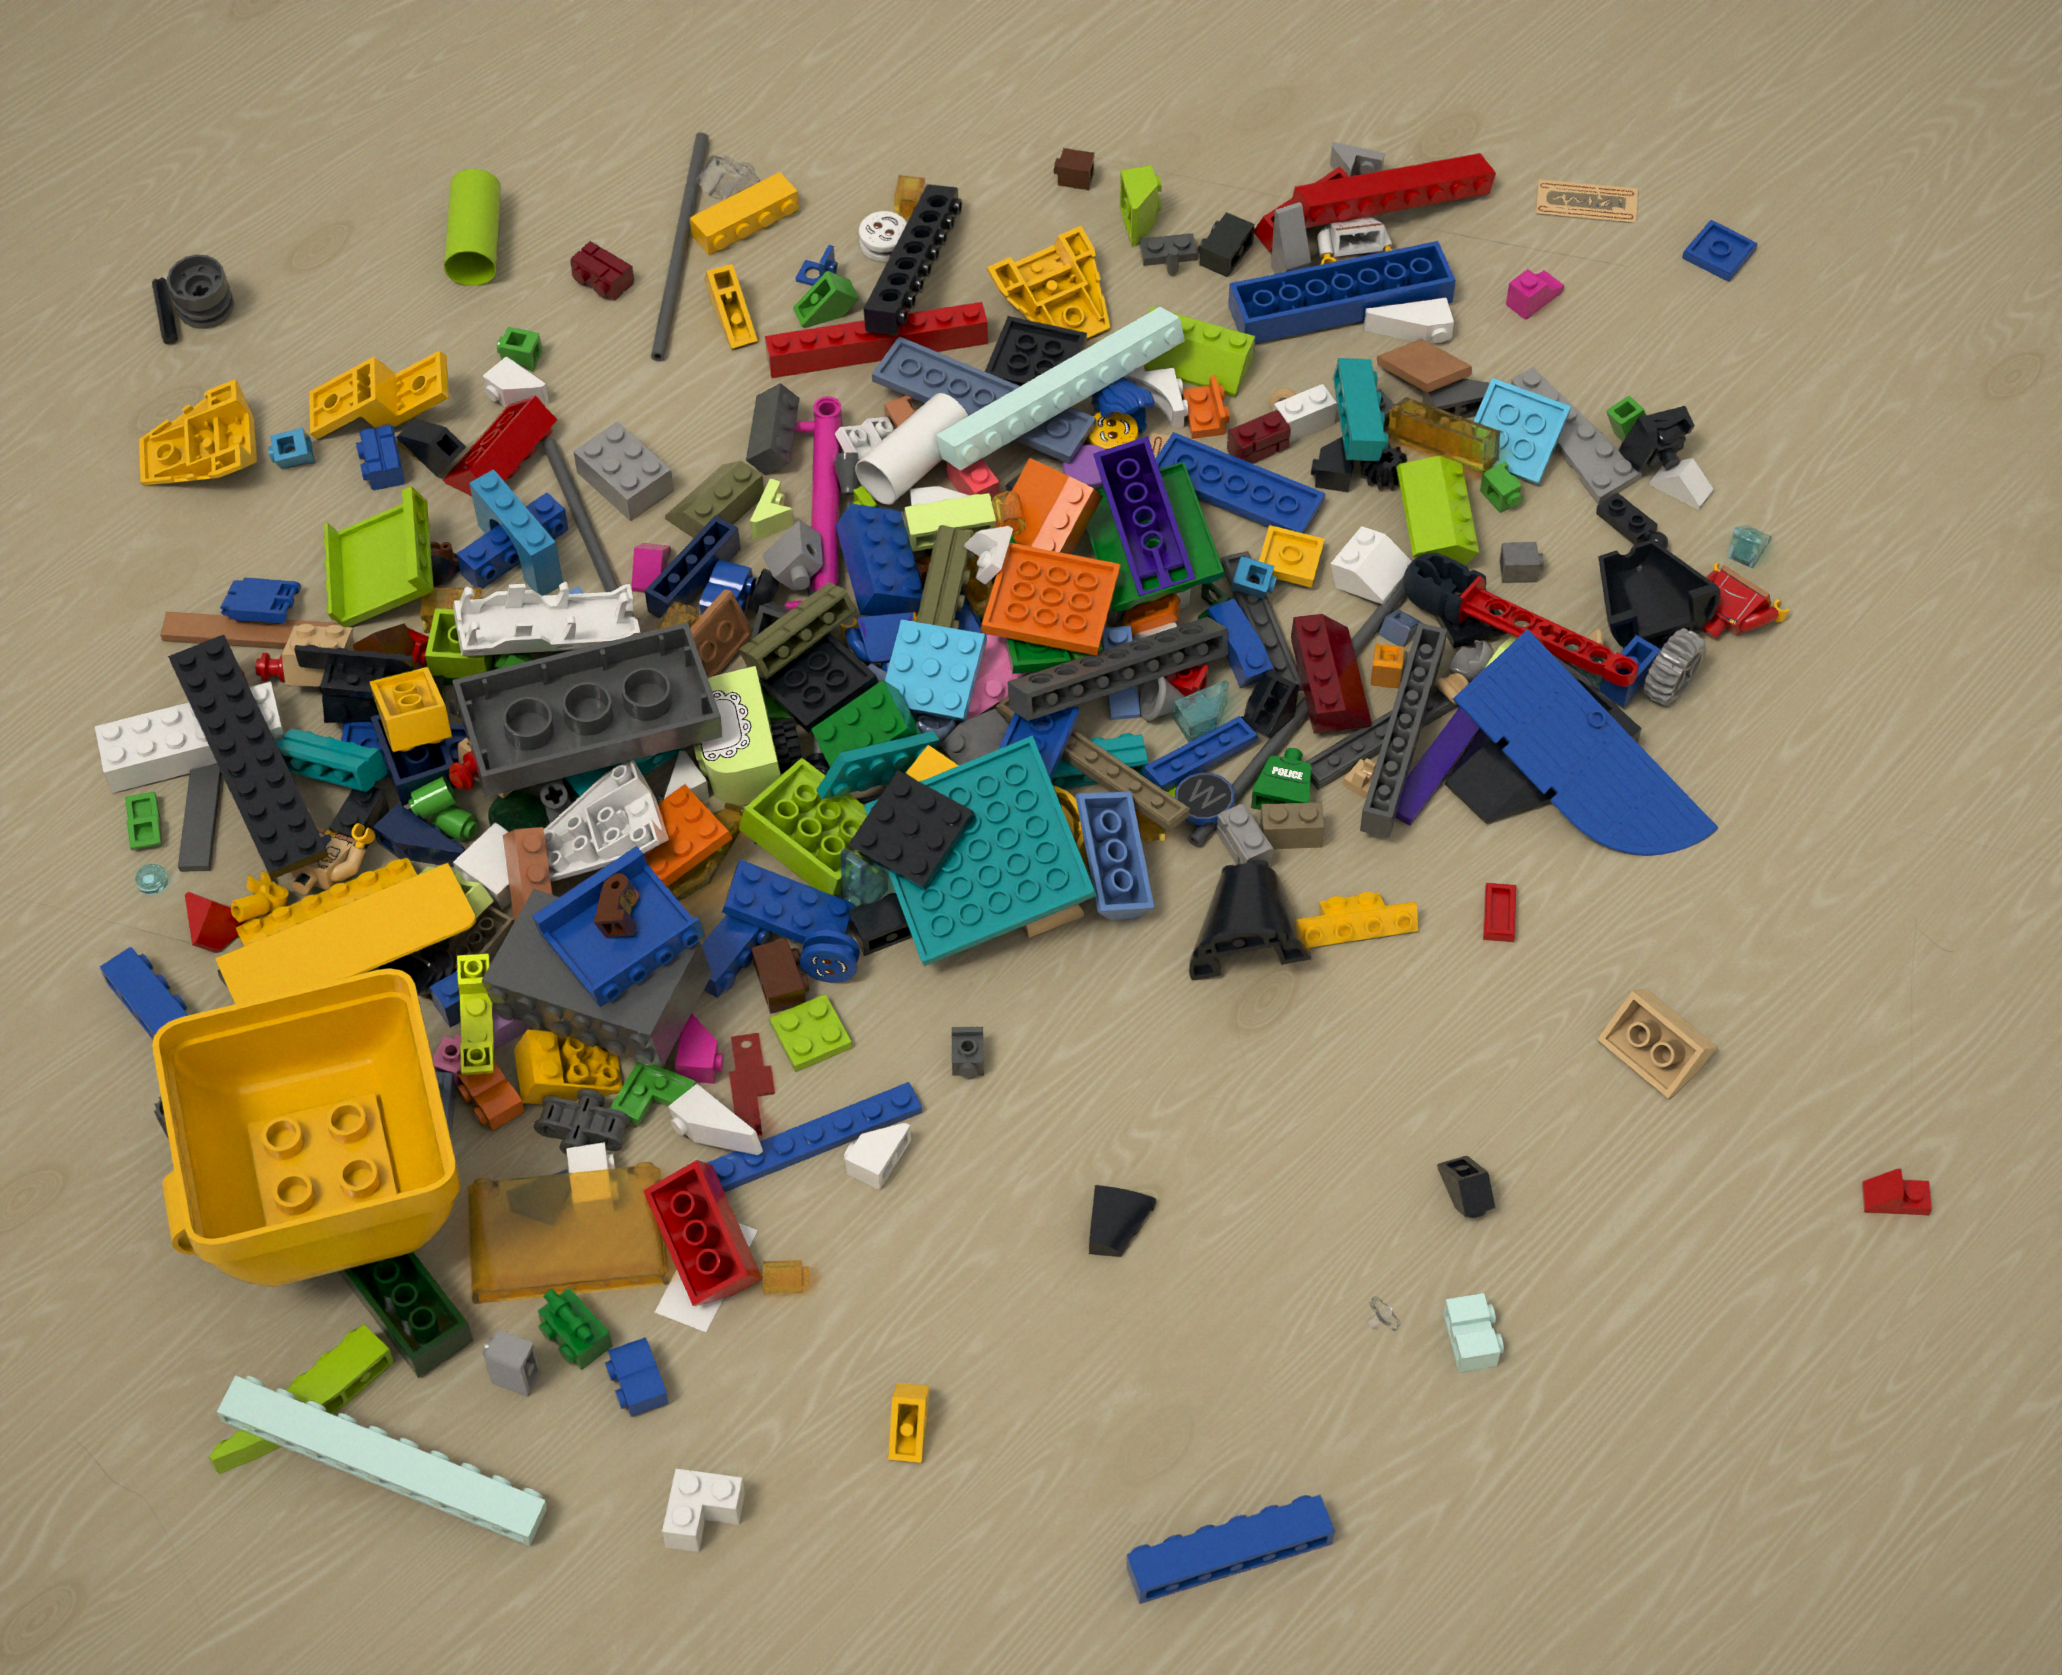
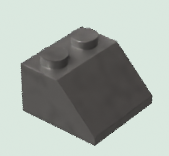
(976, 737)

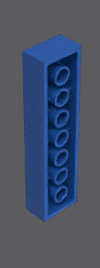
(1338, 291)

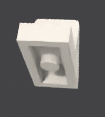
(991, 548)

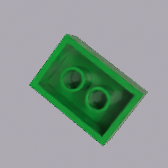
(866, 721)

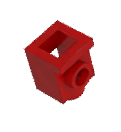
(1189, 680)

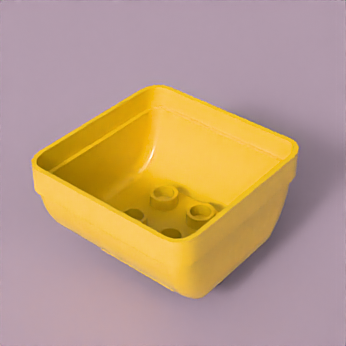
(305, 1130)

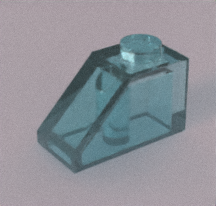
(1201, 710)

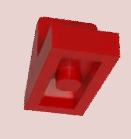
(1893, 1195)

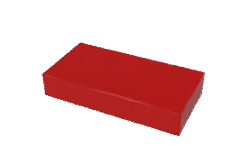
(1499, 912)

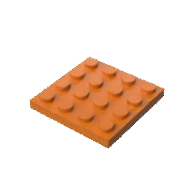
(1051, 599)

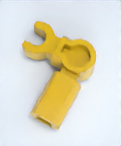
(266, 898)

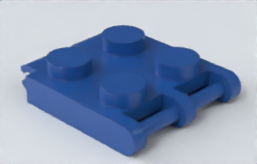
(259, 600)

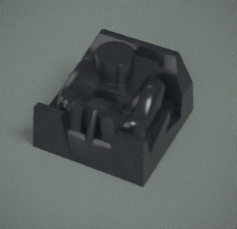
(1657, 438)

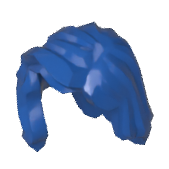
(1124, 398)

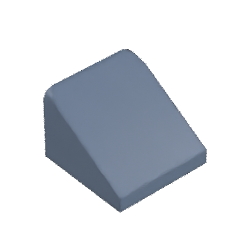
(1399, 627)

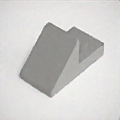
(1355, 159)

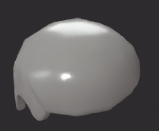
(1471, 661)

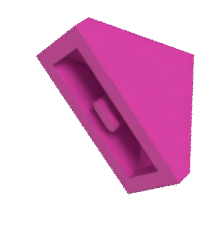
(648, 564)

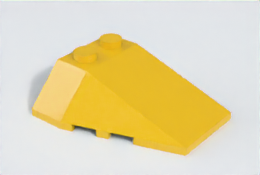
(1056, 285)
(201, 442)

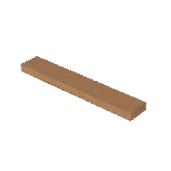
(204, 627)

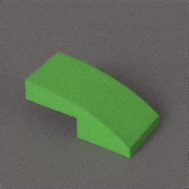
(143, 820)

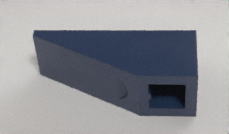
(411, 837)

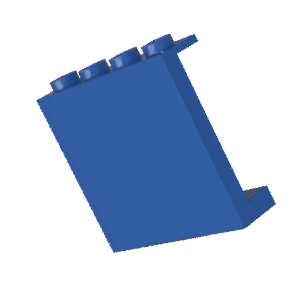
(616, 963)

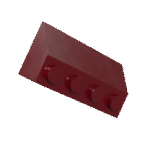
(1329, 674)

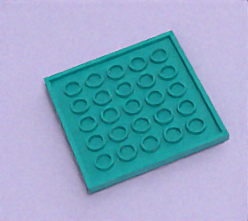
(1008, 865)

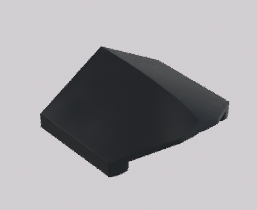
(1271, 704)

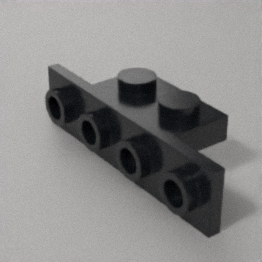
(351, 671)

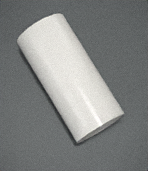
(908, 450)

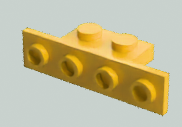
(1357, 919)

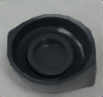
(764, 590)

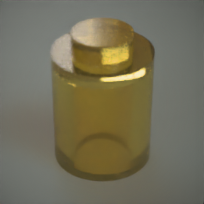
(1009, 512)
(784, 1276)

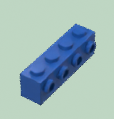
(495, 553)

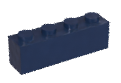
(693, 566)

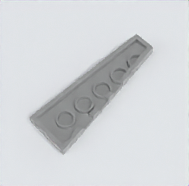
(1586, 449)

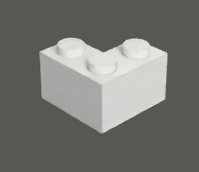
(698, 1499)

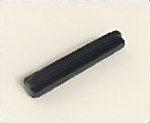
(164, 311)

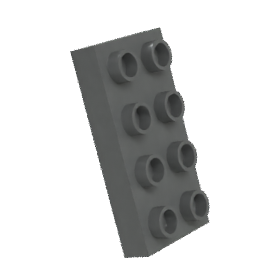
(587, 709)

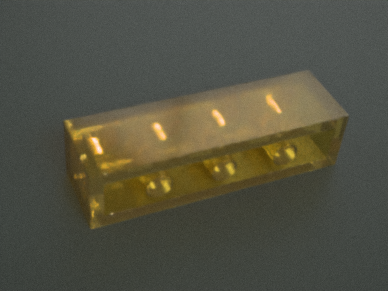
(1444, 434)

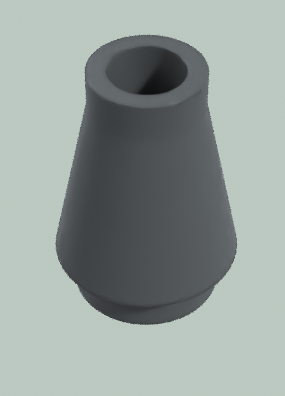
(845, 471)

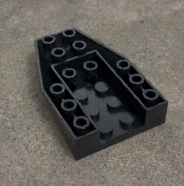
(1495, 785)

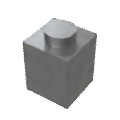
(1520, 562)

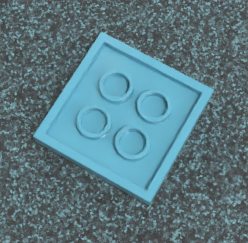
(1527, 427)
(936, 668)

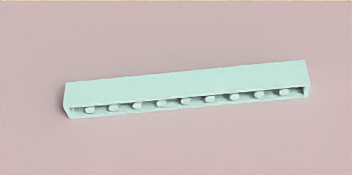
(1060, 388)
(383, 1460)

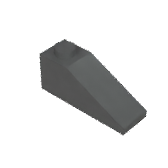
(1458, 398)

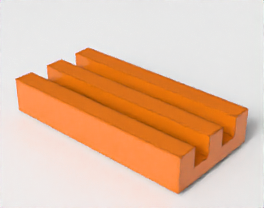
(1152, 614)

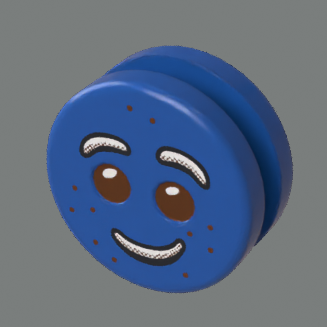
(830, 956)

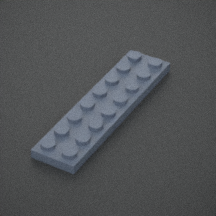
(924, 372)

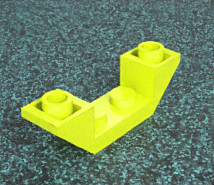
(475, 1016)

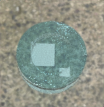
(151, 879)

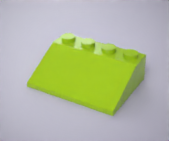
(803, 828)

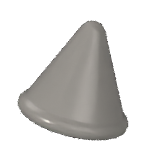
(1158, 698)

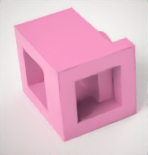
(448, 1057)

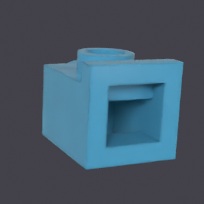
(287, 441)
(1248, 569)

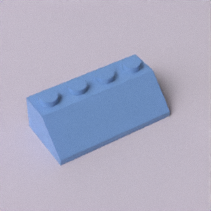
(1115, 854)

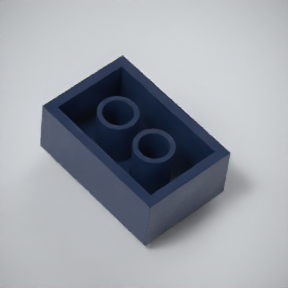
(413, 767)

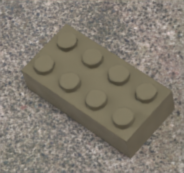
(483, 937)

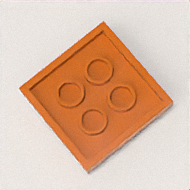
(691, 833)

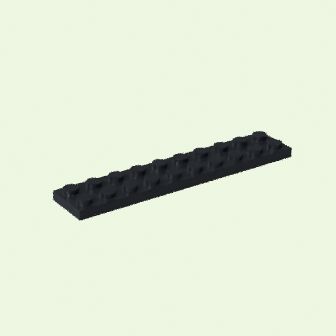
(248, 757)

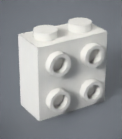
(486, 864)

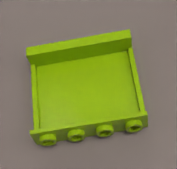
(379, 561)

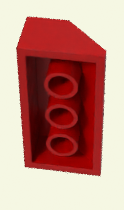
(504, 444)
(702, 1234)

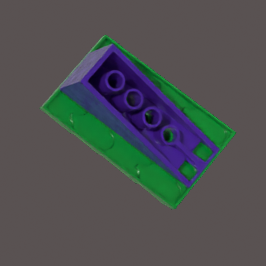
(1150, 526)

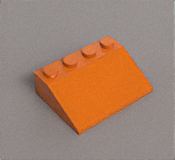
(1053, 507)

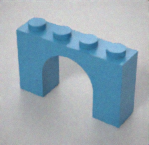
(535, 547)

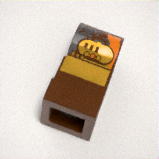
(615, 907)

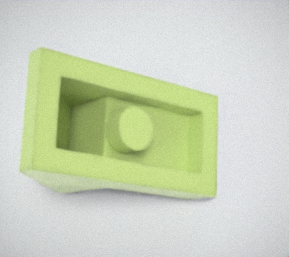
(770, 513)

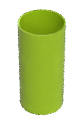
(472, 227)

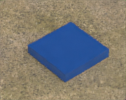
(1719, 250)

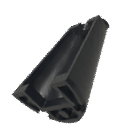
(1654, 594)
(1247, 915)

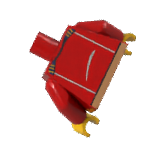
(1740, 604)

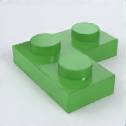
(649, 1085)

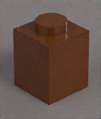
(1075, 168)

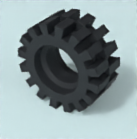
(786, 743)

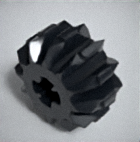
(1384, 471)

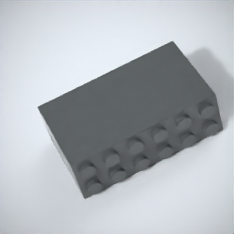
(537, 988)

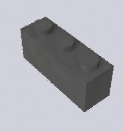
(772, 429)

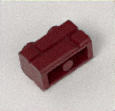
(602, 271)
(1259, 437)

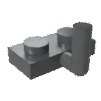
(1168, 250)

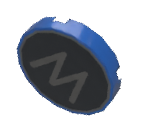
(1205, 796)

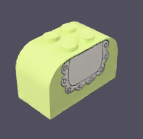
(745, 756)

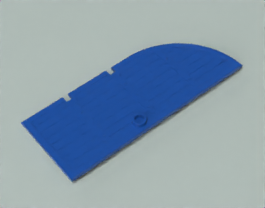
(1580, 752)

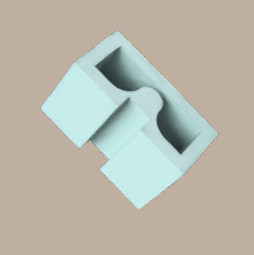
(1471, 1333)

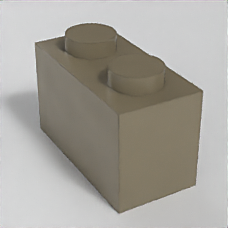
(1293, 825)

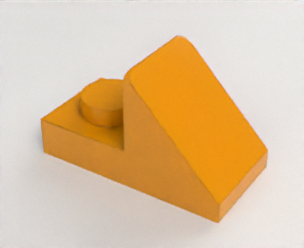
(1387, 665)

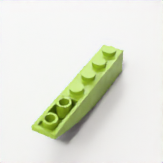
(331, 1383)

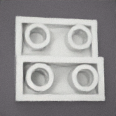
(864, 437)

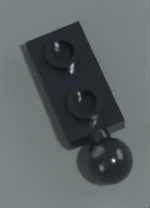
(1630, 521)

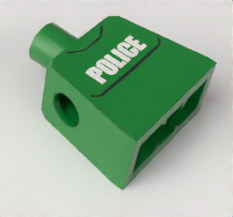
(1283, 780)

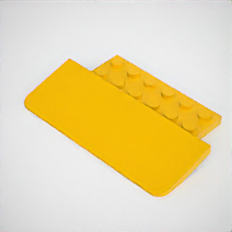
(346, 930)

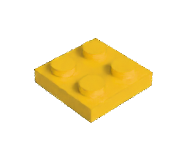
(1292, 555)

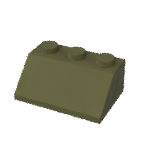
(725, 493)

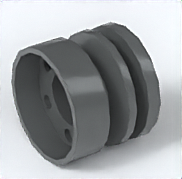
(200, 291)

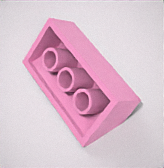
(992, 677)

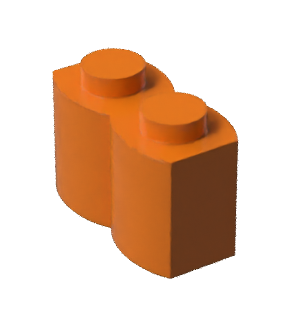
(492, 1097)

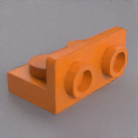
(1206, 410)

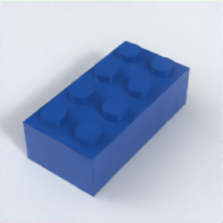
(879, 560)

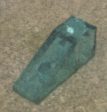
(861, 880)

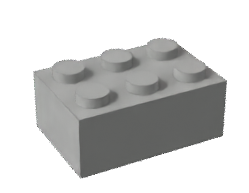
(623, 471)

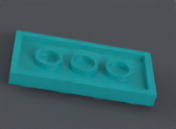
(873, 765)

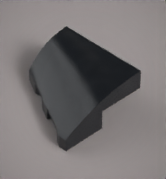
(1116, 1219)

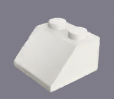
(1370, 566)

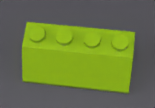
(1206, 353)
(1438, 508)

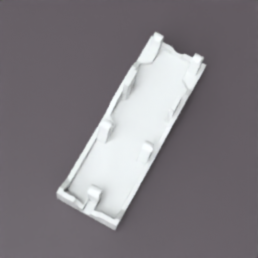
(537, 623)

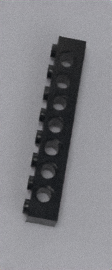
(912, 260)

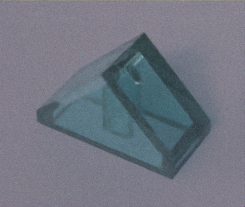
(1748, 545)

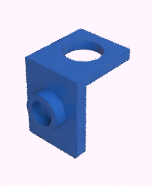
(826, 263)

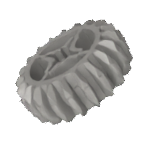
(1674, 667)

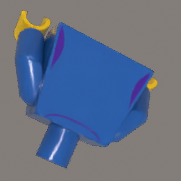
(875, 637)

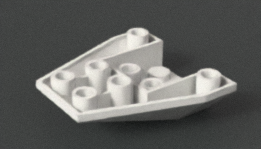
(605, 824)

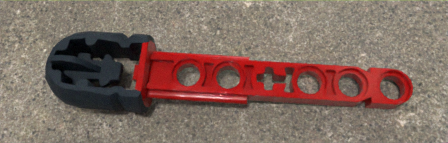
(1434, 580)

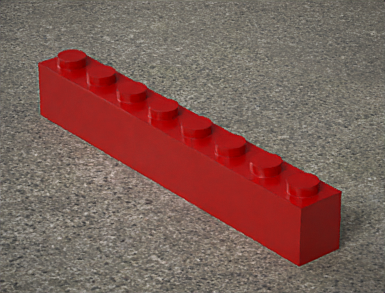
(1394, 189)
(851, 345)

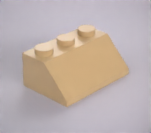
(1656, 1042)

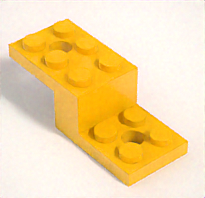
(378, 394)

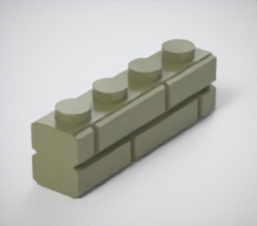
(945, 577)
(798, 630)

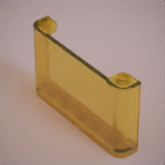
(564, 1233)

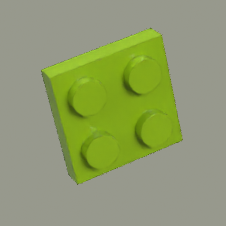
(810, 1033)

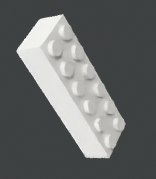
(166, 742)

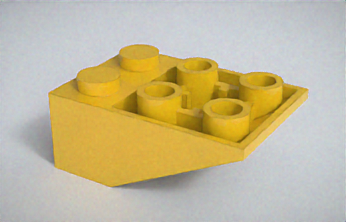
(563, 1067)

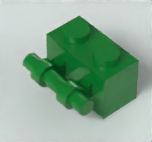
(573, 1327)

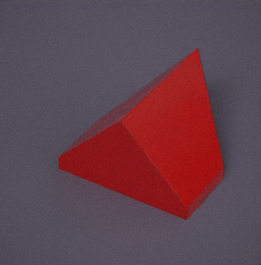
(210, 923)

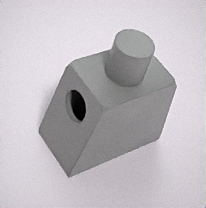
(795, 556)

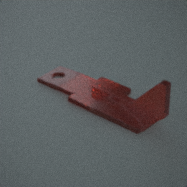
(749, 1080)

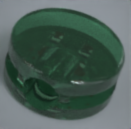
(517, 811)

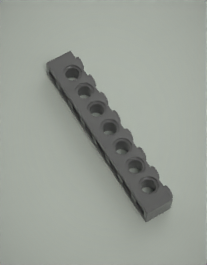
(1117, 668)
(1403, 730)

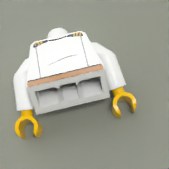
(1351, 238)

